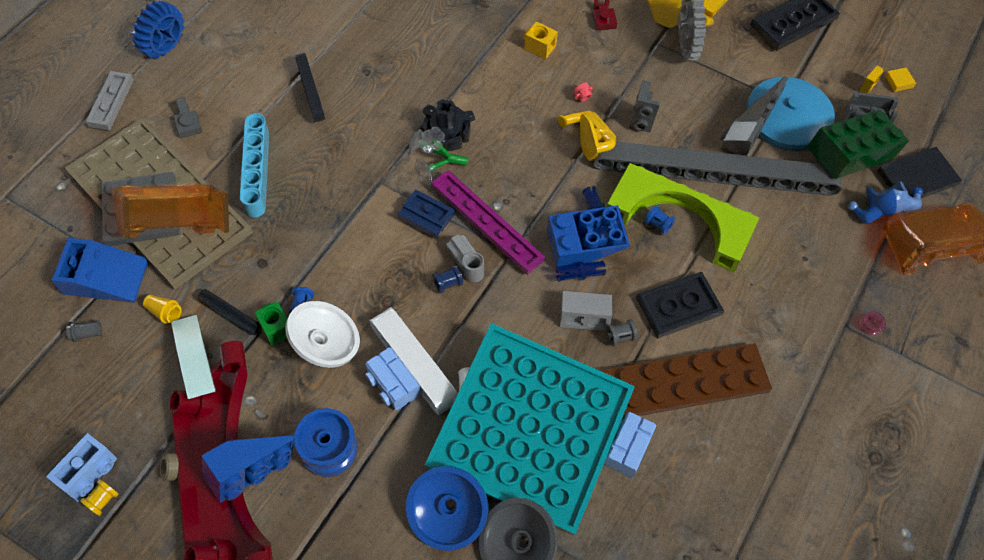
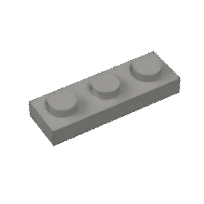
(109, 100)

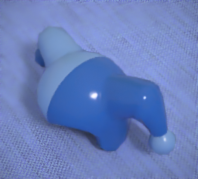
(887, 202)

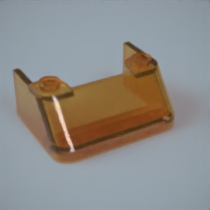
(170, 207)

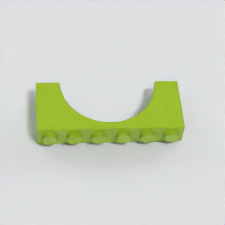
(728, 224)

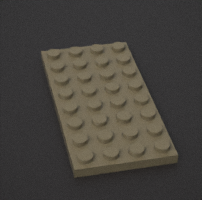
(144, 152)

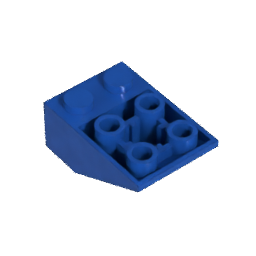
(586, 235)
(99, 271)
(243, 463)

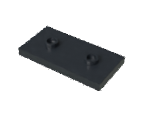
(793, 21)

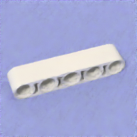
(433, 383)

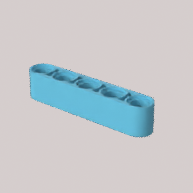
(254, 165)

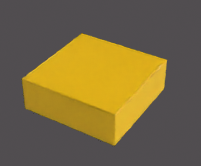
(900, 79)
(871, 80)

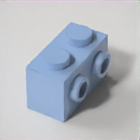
(82, 467)

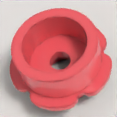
(583, 92)

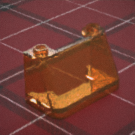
(935, 235)

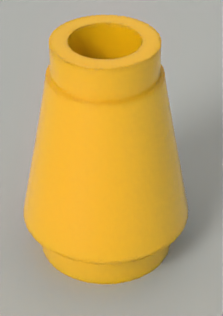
(164, 309)

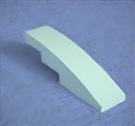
(192, 357)

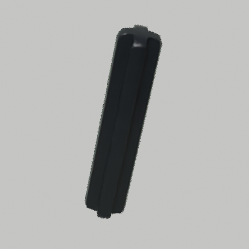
(229, 312)

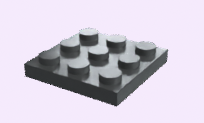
(110, 230)

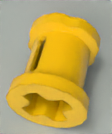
(99, 497)

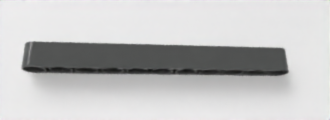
(721, 168)

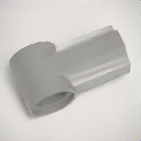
(466, 257)

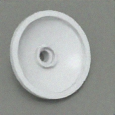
(322, 334)

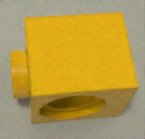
(540, 40)

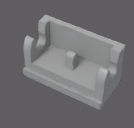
(585, 310)

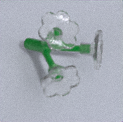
(432, 142)

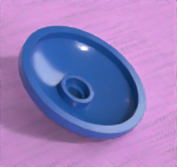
(437, 522)

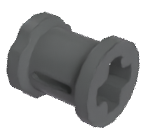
(622, 332)

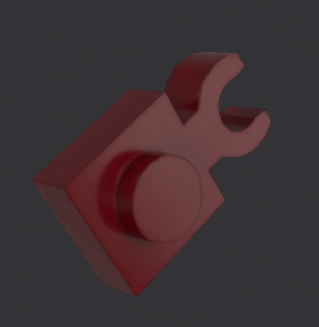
(604, 16)

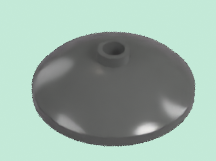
(509, 526)

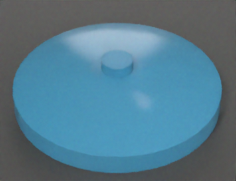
(797, 114)

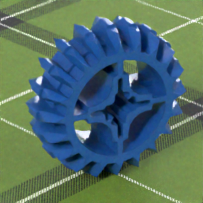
(157, 29)

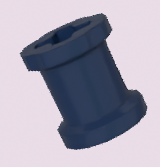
(447, 279)

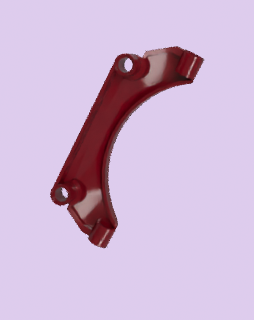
(199, 425)

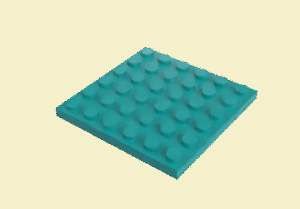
(532, 425)

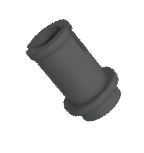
(83, 330)

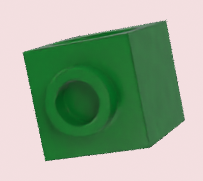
(274, 332)

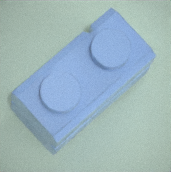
(392, 379)
(630, 444)

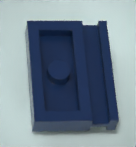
(425, 213)

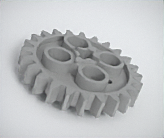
(691, 28)

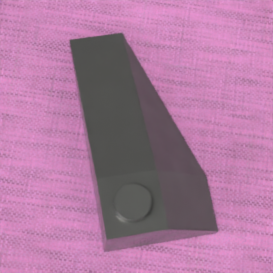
(747, 127)

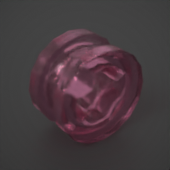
(877, 319)

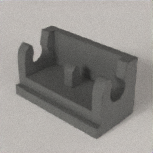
(865, 103)

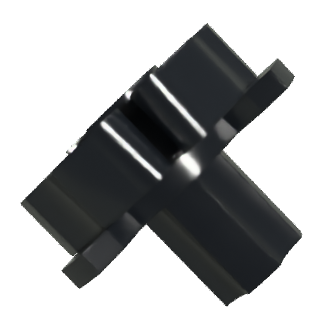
(449, 121)

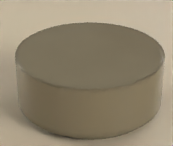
(169, 467)

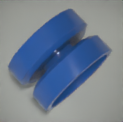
(326, 442)

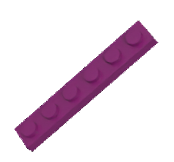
(488, 222)

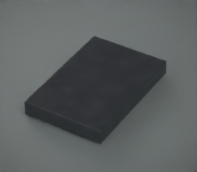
(923, 170)
(679, 304)

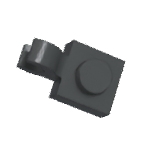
(186, 122)

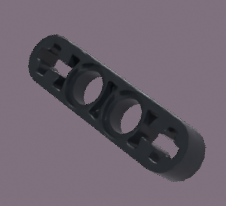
(309, 87)

